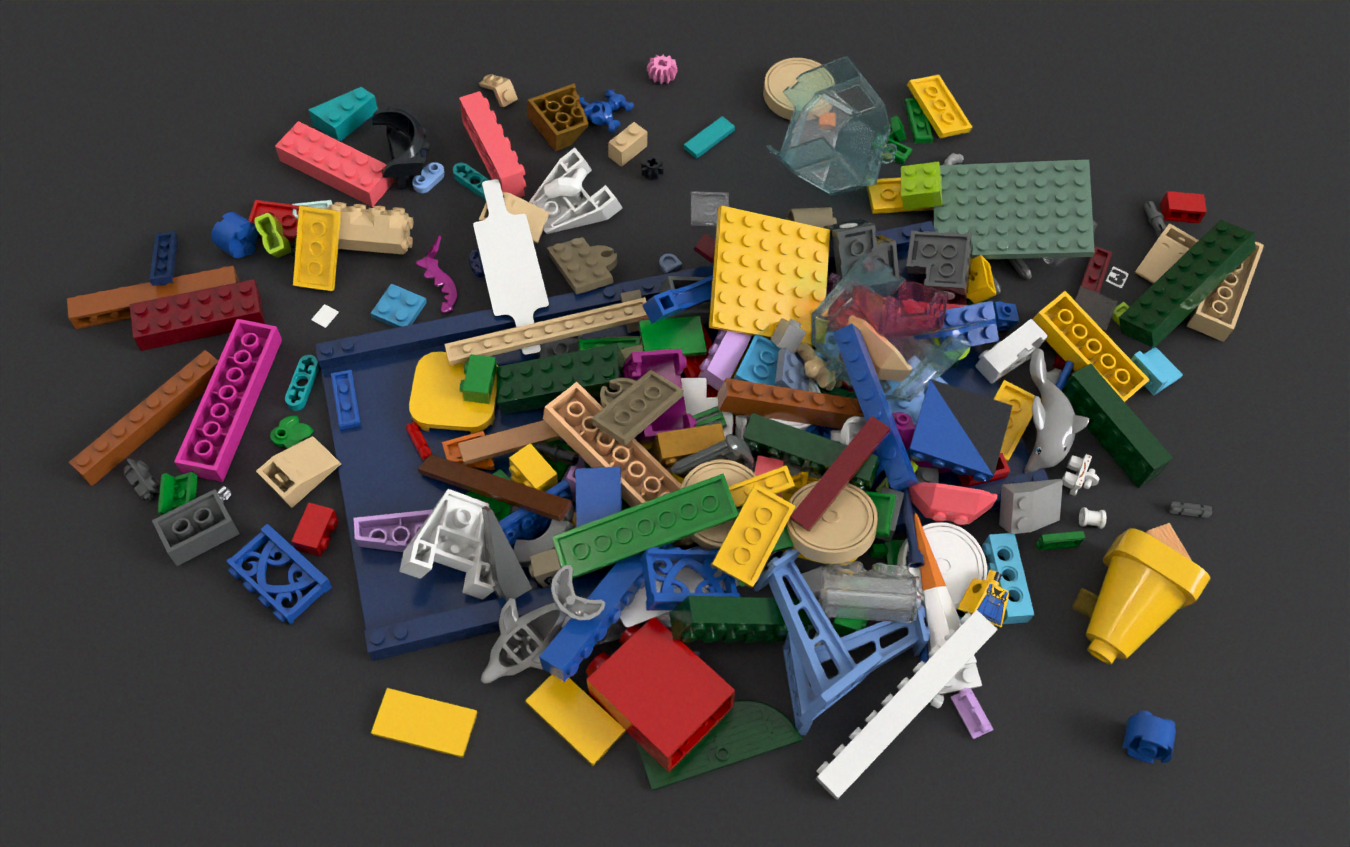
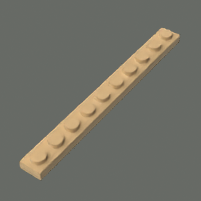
(546, 331)

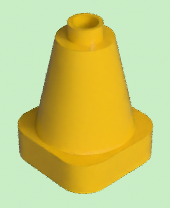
(1140, 593)

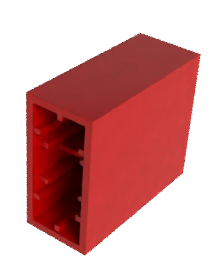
(659, 691)

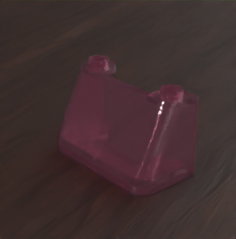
(913, 312)

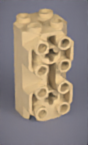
(374, 228)

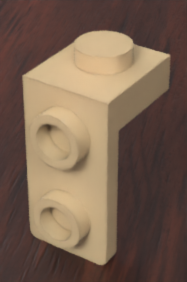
(502, 88)

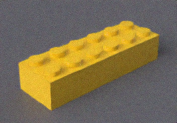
(1083, 342)

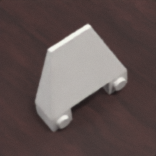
(576, 210)
(454, 538)

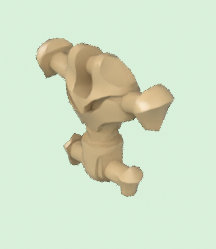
(816, 368)

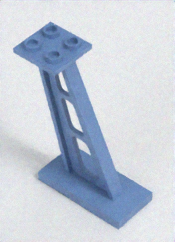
(849, 675)
(800, 690)

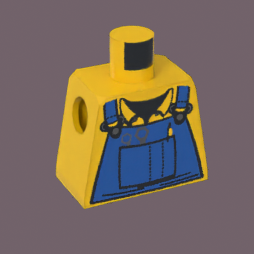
(986, 598)

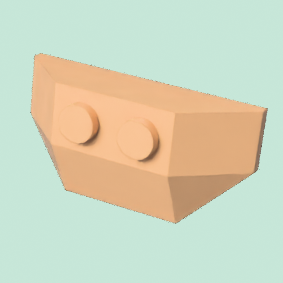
(884, 356)

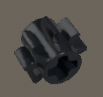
(652, 168)

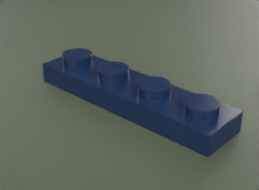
(163, 258)

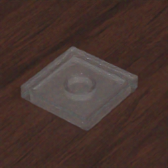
(705, 207)

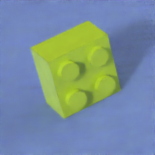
(921, 185)

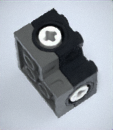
(853, 240)
(941, 262)

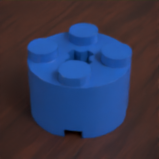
(235, 235)
(1149, 737)

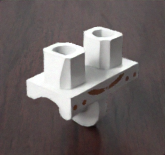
(1076, 480)

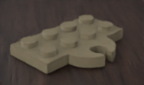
(583, 265)
(634, 405)

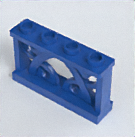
(275, 545)
(695, 559)

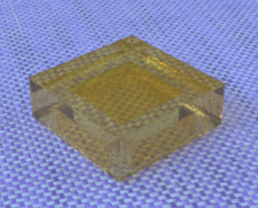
(1085, 602)

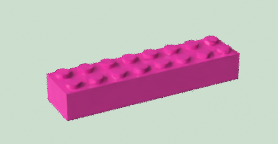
(229, 400)

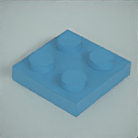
(398, 307)

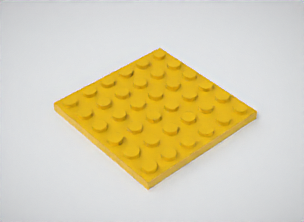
(766, 273)

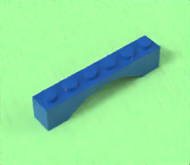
(678, 300)

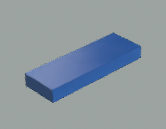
(345, 399)

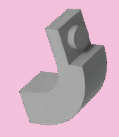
(525, 548)

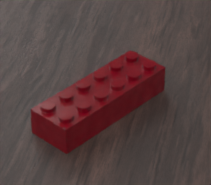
(195, 314)

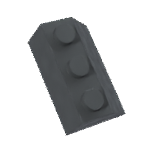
(195, 527)

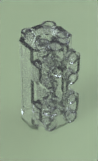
(875, 594)

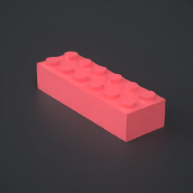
(491, 144)
(334, 163)

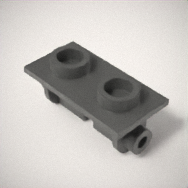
(138, 472)

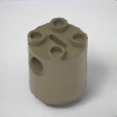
(812, 216)

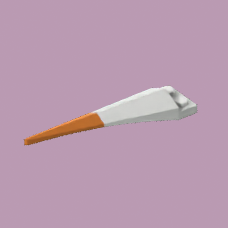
(941, 613)

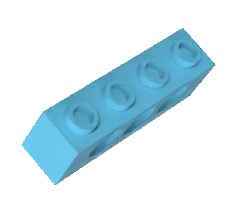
(1006, 546)

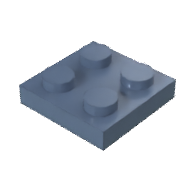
(790, 371)

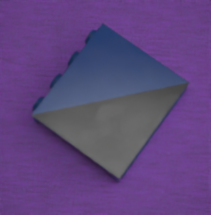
(959, 431)

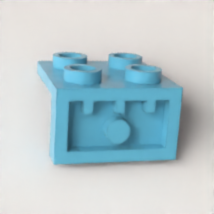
(1157, 369)

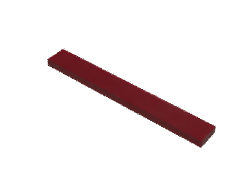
(1092, 280)

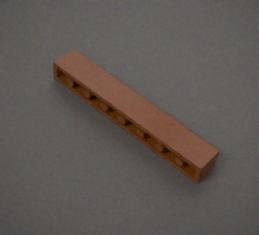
(115, 303)
(786, 403)
(145, 419)

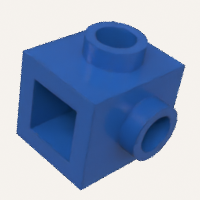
(1005, 315)

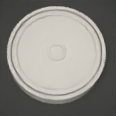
(957, 557)

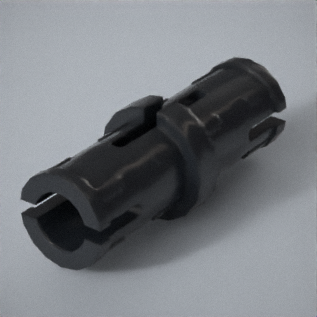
(557, 453)

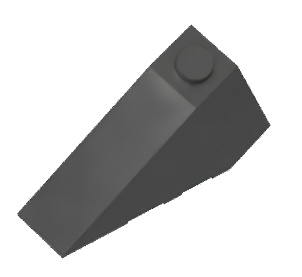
(505, 568)

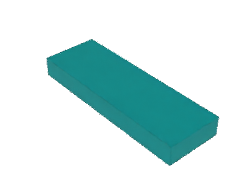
(709, 137)

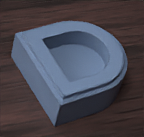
(669, 263)

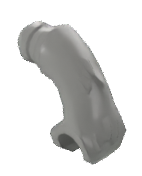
(954, 159)

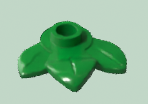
(292, 430)

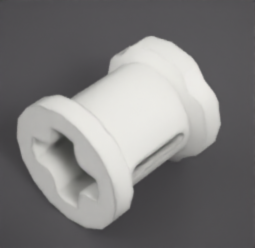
(1093, 518)

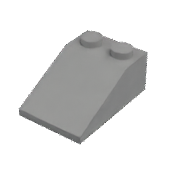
(1030, 505)

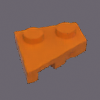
(453, 452)

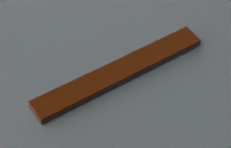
(496, 487)

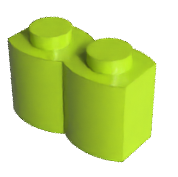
(272, 233)

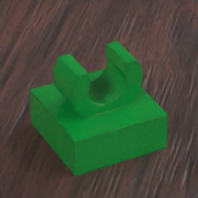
(897, 129)

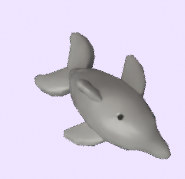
(1053, 417)
(527, 637)

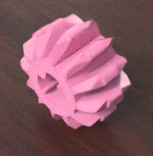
(662, 69)

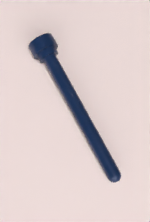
(914, 557)

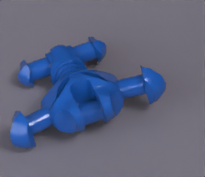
(601, 112)

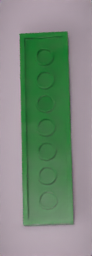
(646, 526)

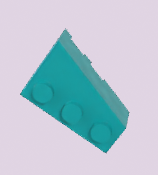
(344, 113)

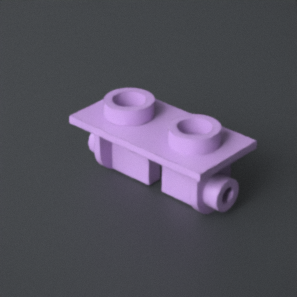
(971, 713)

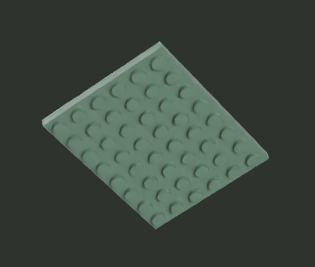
(1019, 208)

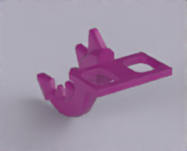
(439, 277)

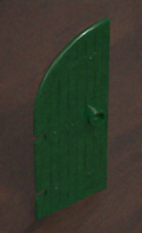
(741, 734)

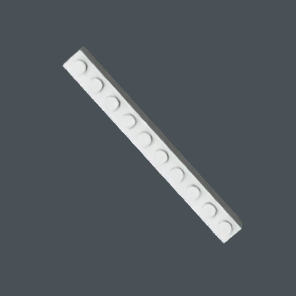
(905, 705)

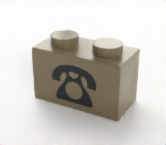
(544, 567)

